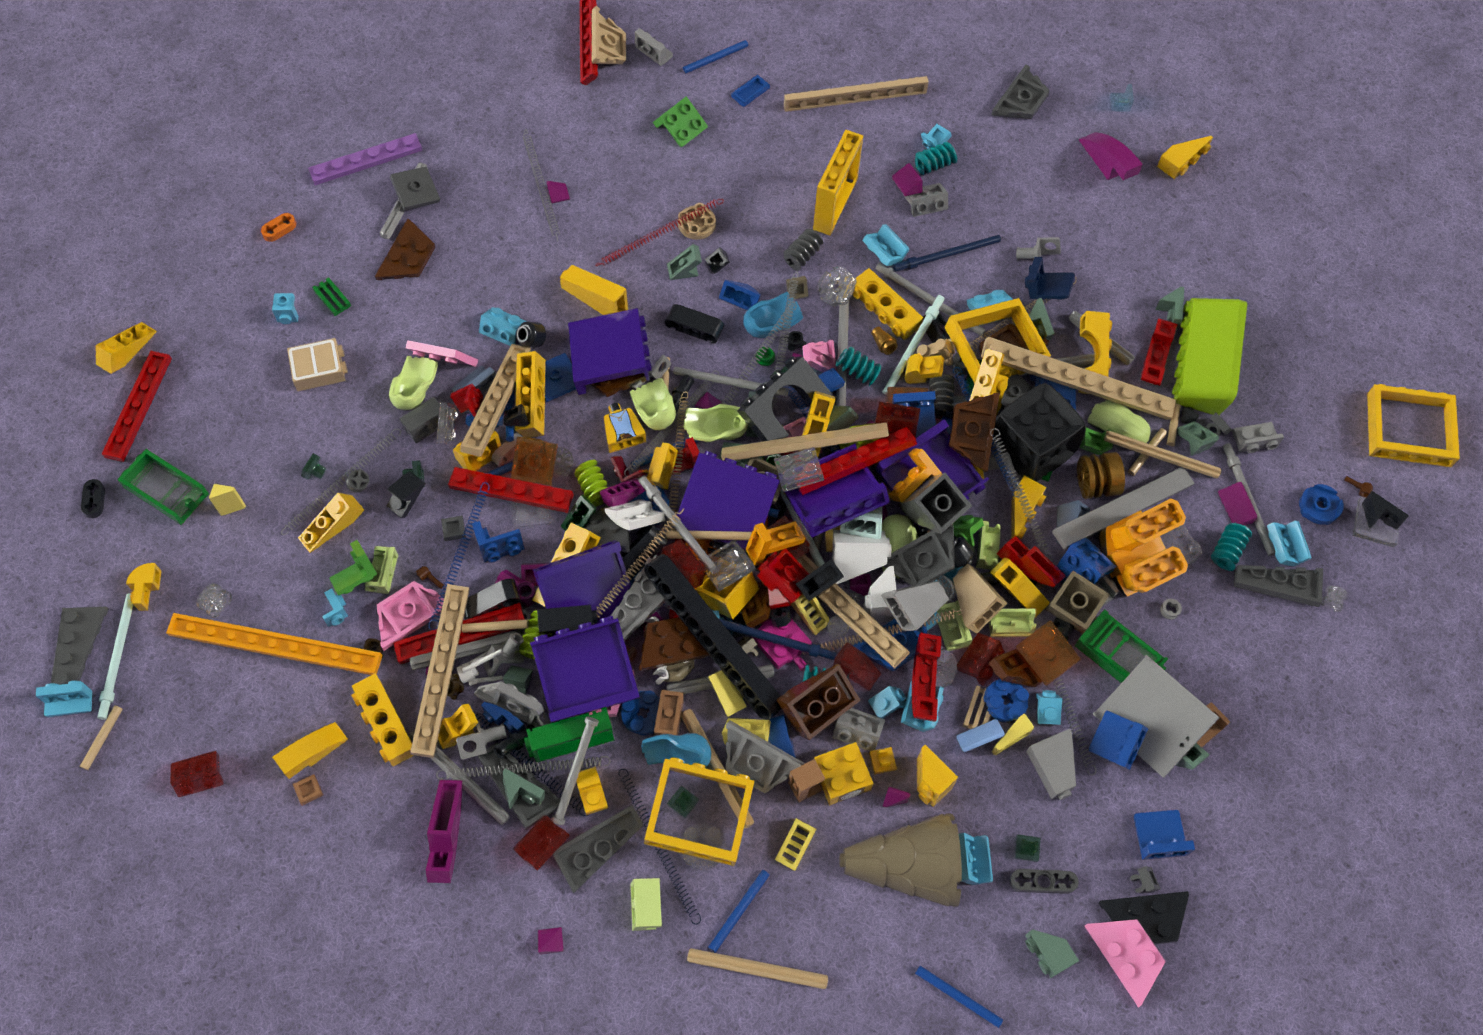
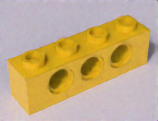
(896, 306)
(531, 392)
(573, 537)
(370, 689)

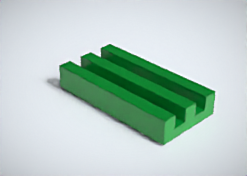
(324, 286)

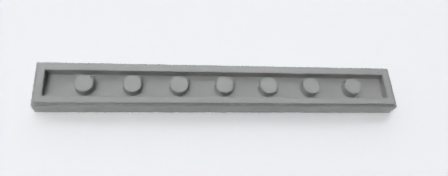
(1123, 507)

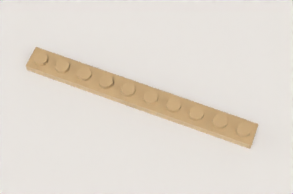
(1082, 379)

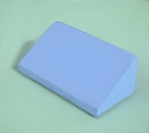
(980, 735)

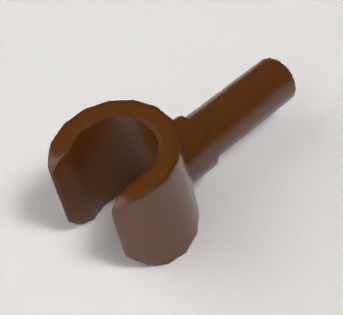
(1365, 488)
(424, 573)

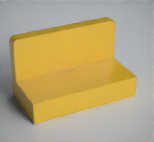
(662, 465)

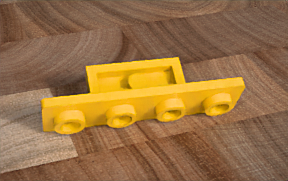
(988, 377)

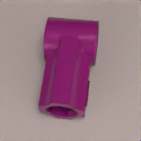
(522, 586)

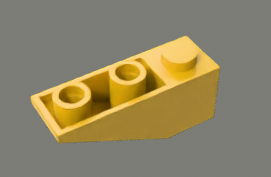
(1181, 155)
(121, 348)
(1034, 493)
(331, 520)
(1019, 586)

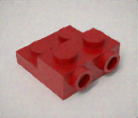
(782, 572)

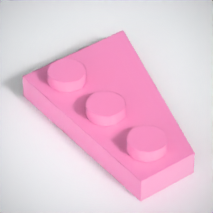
(438, 353)

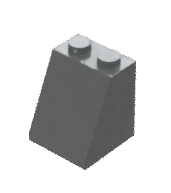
(935, 503)

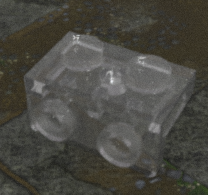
(1181, 539)

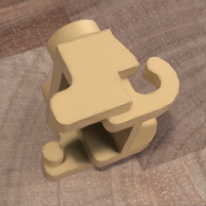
(941, 347)

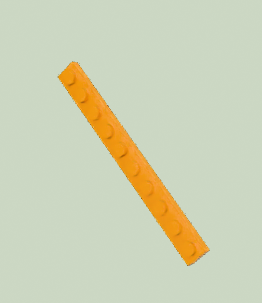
(274, 644)

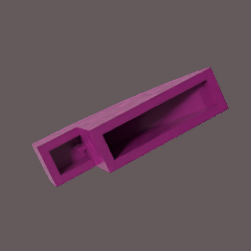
(1111, 156)
(444, 831)

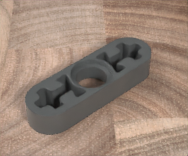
(1061, 887)

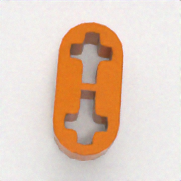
(278, 227)

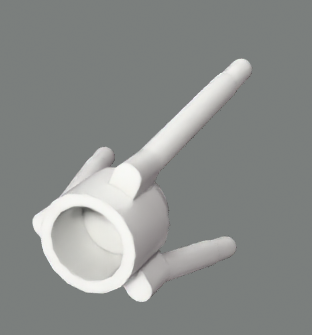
(469, 670)

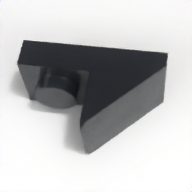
(404, 493)
(1379, 508)
(820, 580)

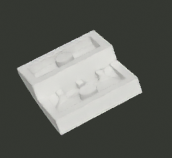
(634, 514)

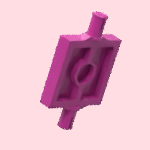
(779, 654)

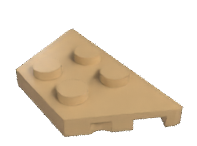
(607, 40)

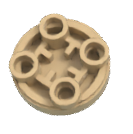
(698, 227)

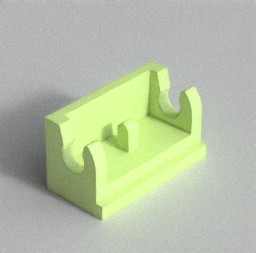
(988, 546)
(384, 564)
(1013, 623)
(954, 631)
(645, 904)

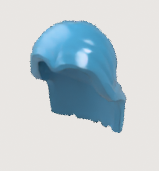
(764, 315)
(687, 747)

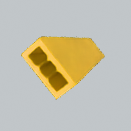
(594, 290)

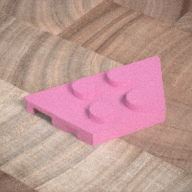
(406, 612)
(1129, 954)

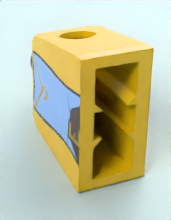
(622, 428)

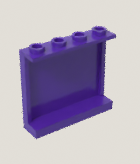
(608, 348)
(948, 461)
(726, 496)
(838, 500)
(584, 579)
(584, 669)

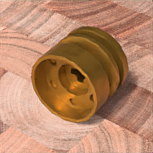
(1101, 475)

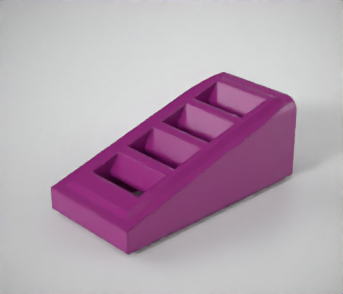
(621, 492)

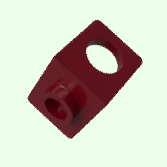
(620, 467)

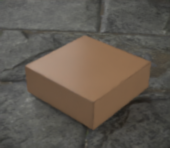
(308, 789)

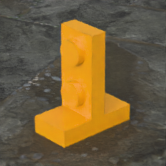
(916, 476)
(772, 540)

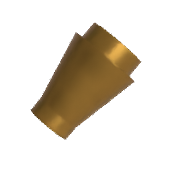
(885, 342)

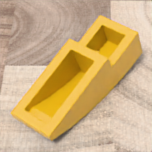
(819, 415)
(309, 749)

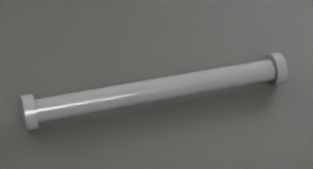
(559, 818)

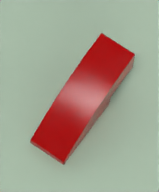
(1031, 562)

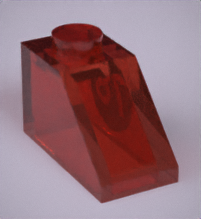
(857, 666)

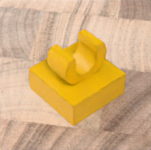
(883, 760)

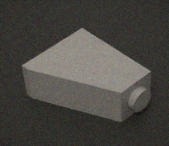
(915, 604)
(1055, 764)

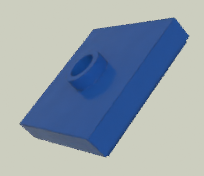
(558, 377)

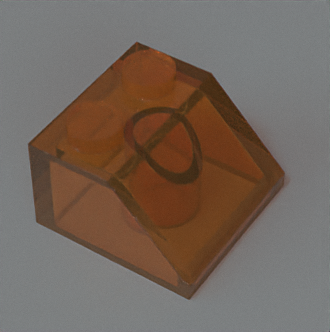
(534, 460)
(1048, 653)

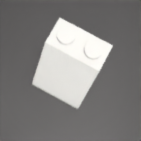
(859, 554)

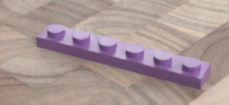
(365, 159)

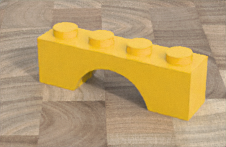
(1096, 329)

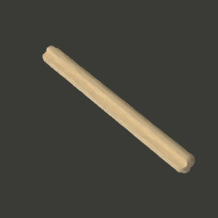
(1162, 454)
(729, 791)
(757, 968)

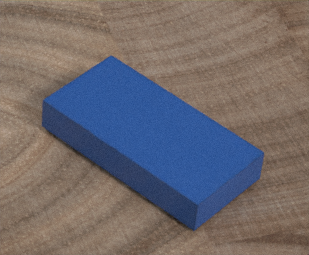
(750, 90)

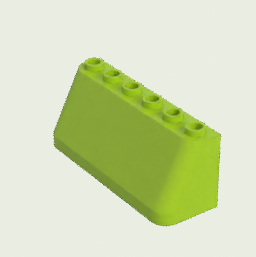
(1210, 354)

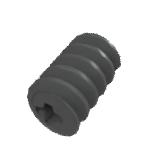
(802, 249)
(944, 392)

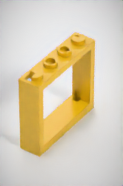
(842, 166)
(1011, 308)
(1407, 452)
(689, 847)

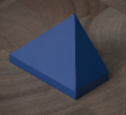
(739, 294)

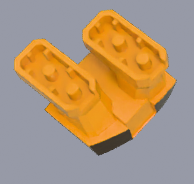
(1138, 550)

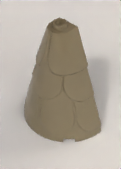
(912, 860)

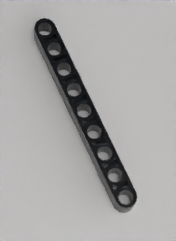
(713, 636)

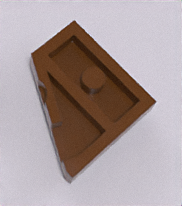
(758, 608)
(1014, 669)

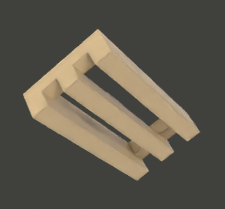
(978, 689)

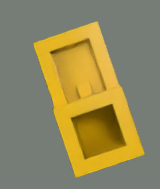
(921, 368)
(141, 582)
(456, 726)
(591, 791)

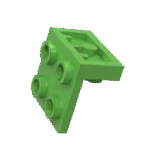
(682, 122)
(355, 574)

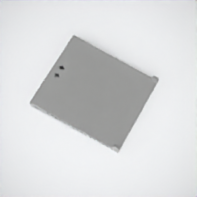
(1163, 707)

